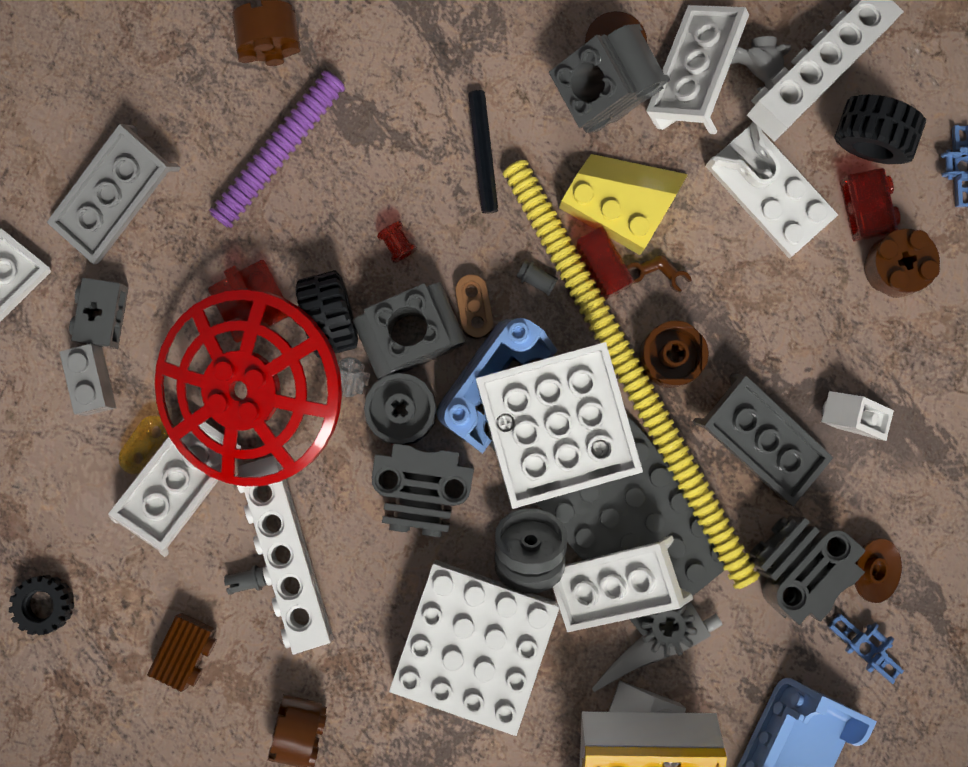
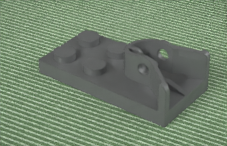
(765, 439)

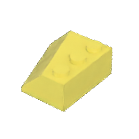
(622, 198)

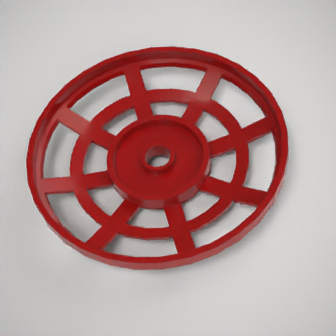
(261, 382)

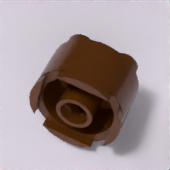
(265, 32)
(916, 252)
(686, 342)
(296, 732)

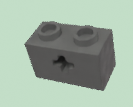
(102, 329)

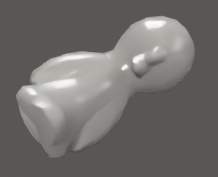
(763, 59)

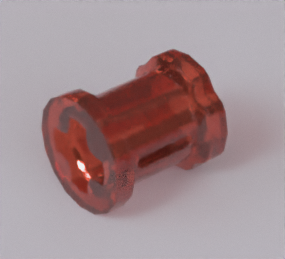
(396, 242)

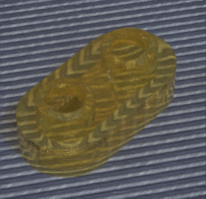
(142, 442)

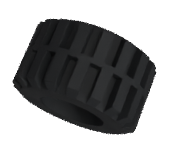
(880, 129)
(328, 305)

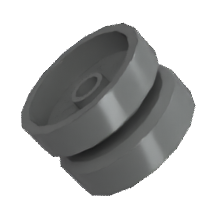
(382, 405)
(530, 550)

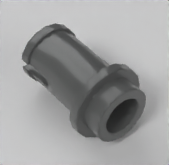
(536, 277)
(245, 580)

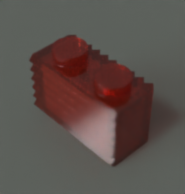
(870, 204)
(604, 263)

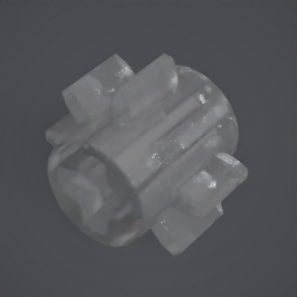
(352, 376)

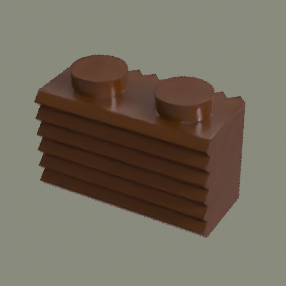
(182, 652)

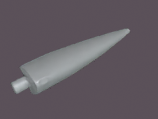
(640, 653)

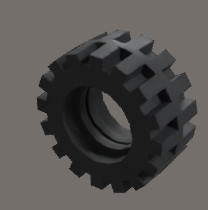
(21, 605)

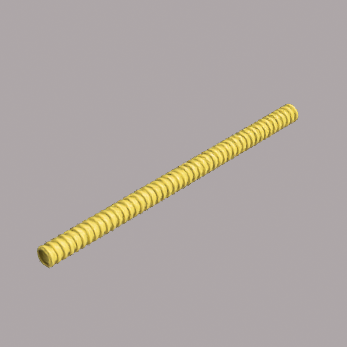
(631, 374)

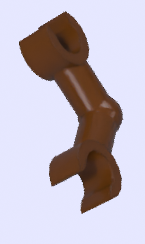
(660, 263)

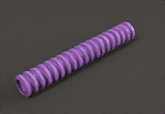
(277, 149)

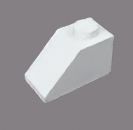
(857, 415)
(635, 699)

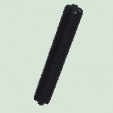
(483, 151)

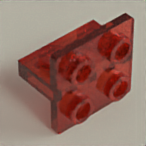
(252, 277)

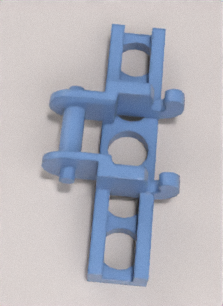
(952, 161)
(881, 659)

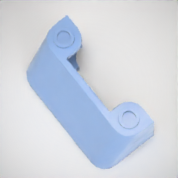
(508, 341)
(804, 729)

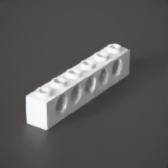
(838, 48)
(317, 630)

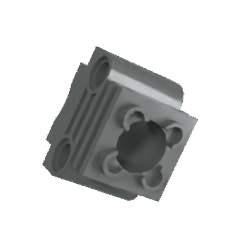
(624, 65)
(424, 302)
(420, 488)
(800, 561)

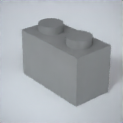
(87, 380)

